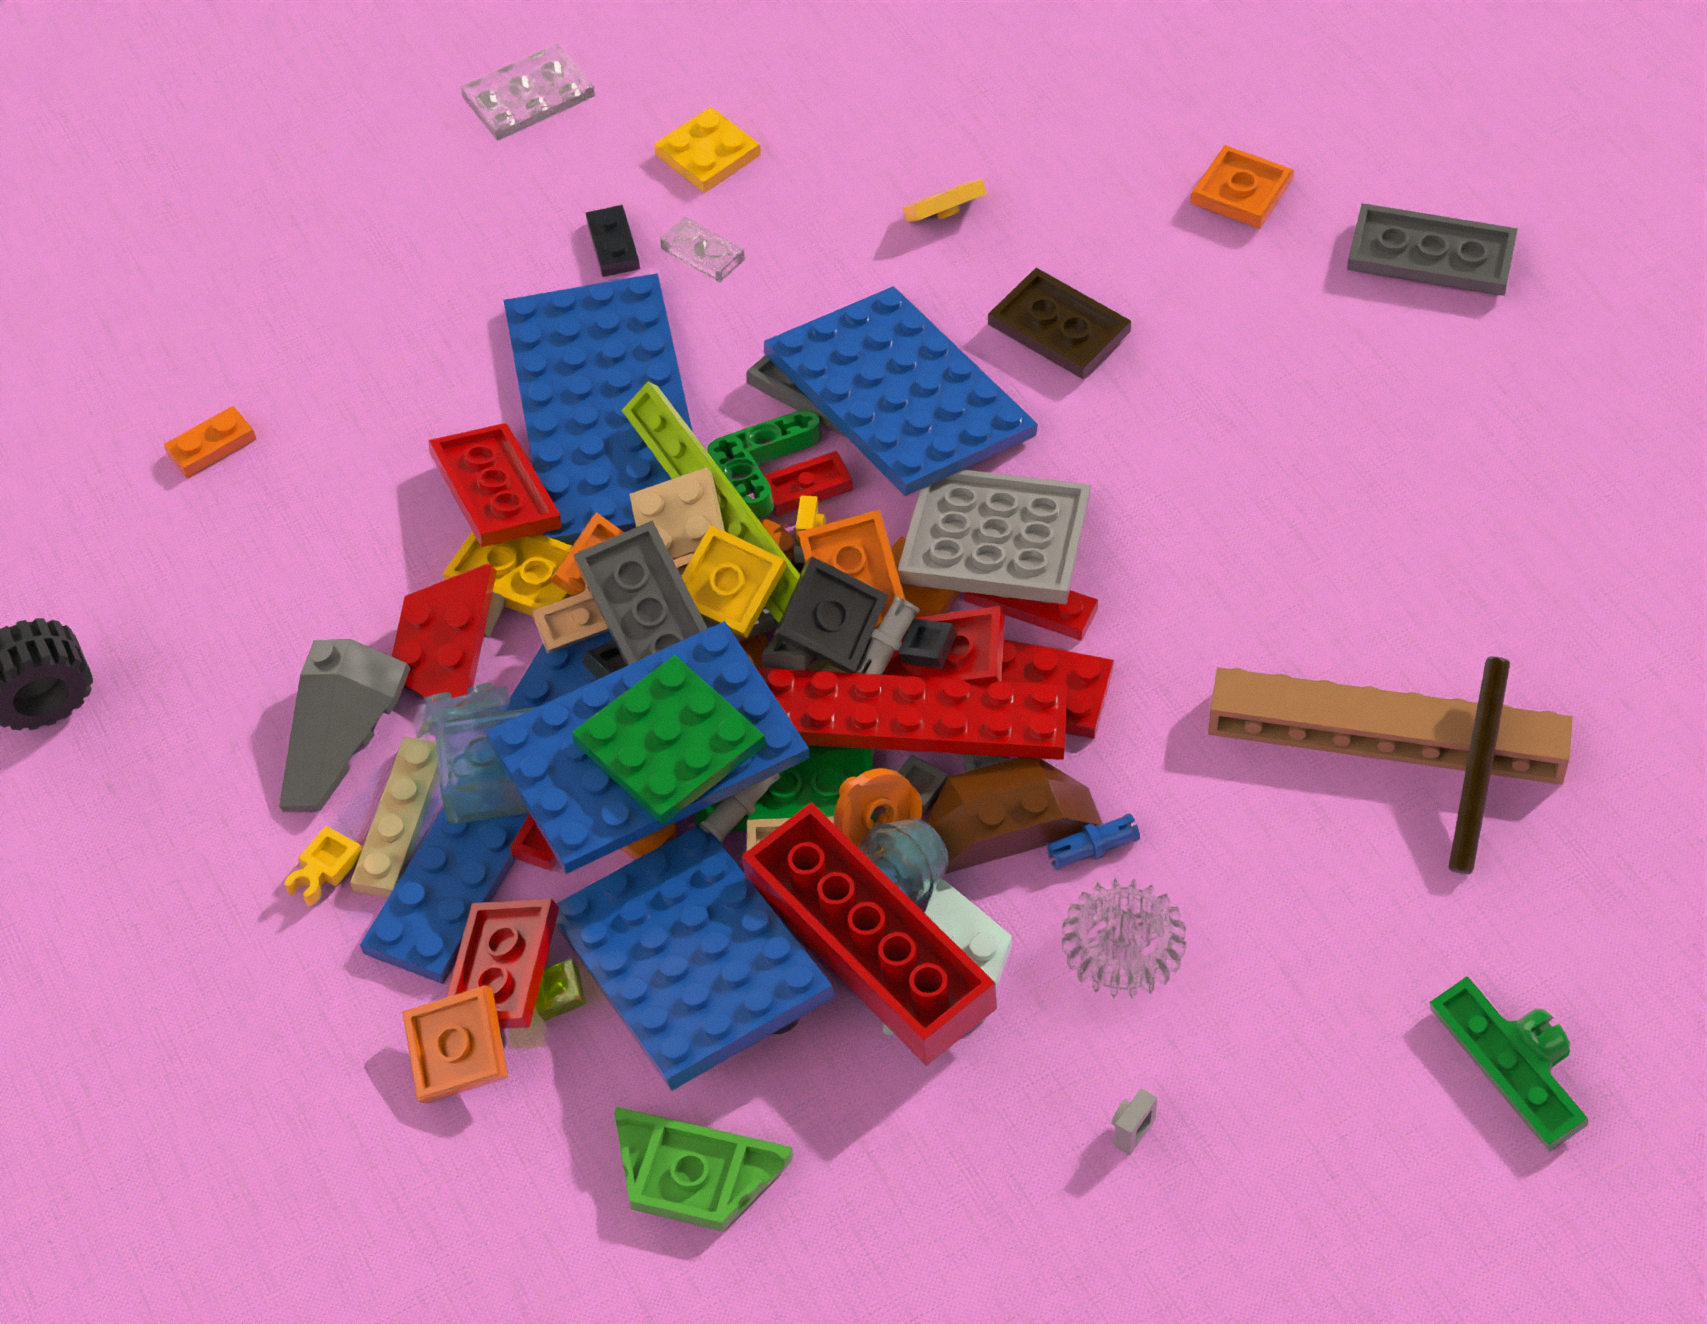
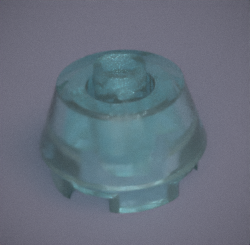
(908, 855)

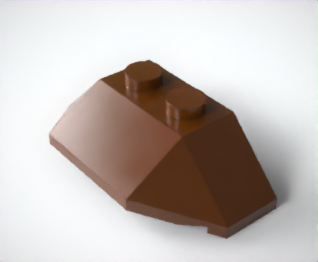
(1008, 811)

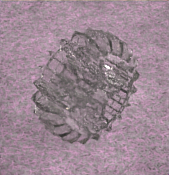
(1115, 959)

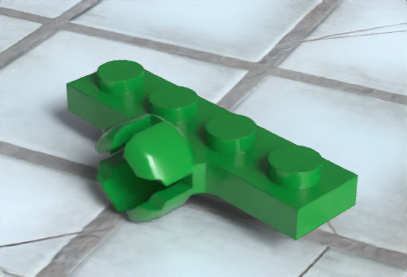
(1515, 1059)

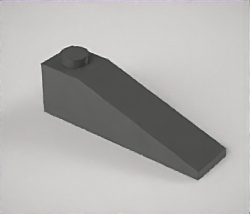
(336, 706)

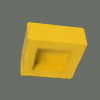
(808, 515)

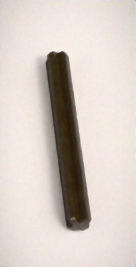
(1479, 765)

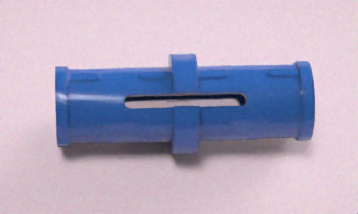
(1093, 841)

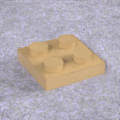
(680, 510)

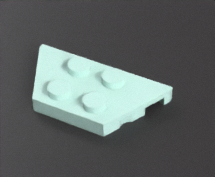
(970, 929)

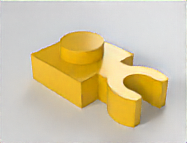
(324, 860)

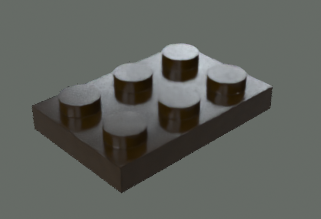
(1059, 323)

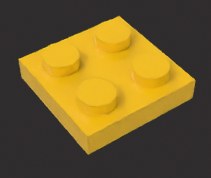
(707, 149)
(731, 580)

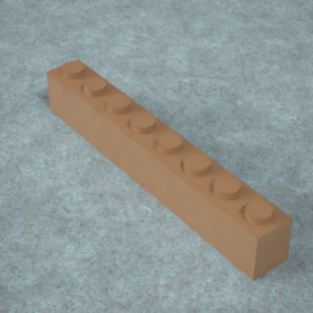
(1384, 724)

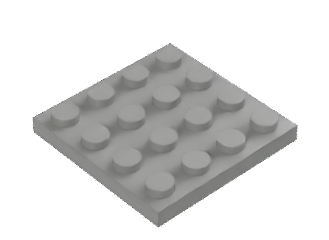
(996, 536)

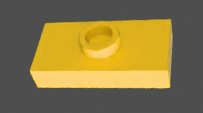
(945, 202)

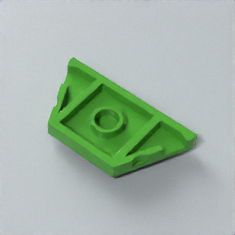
(694, 1169)

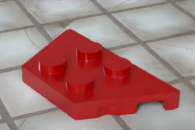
(444, 632)

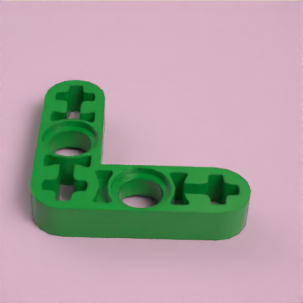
(788, 435)

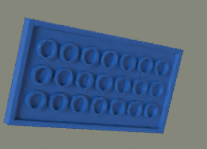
(576, 368)

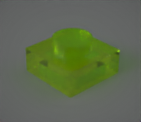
(560, 990)

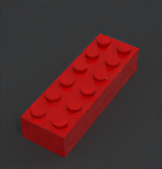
(870, 933)

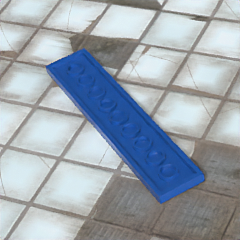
(466, 860)

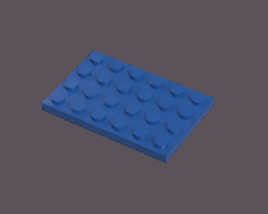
(900, 390)
(579, 804)
(690, 956)

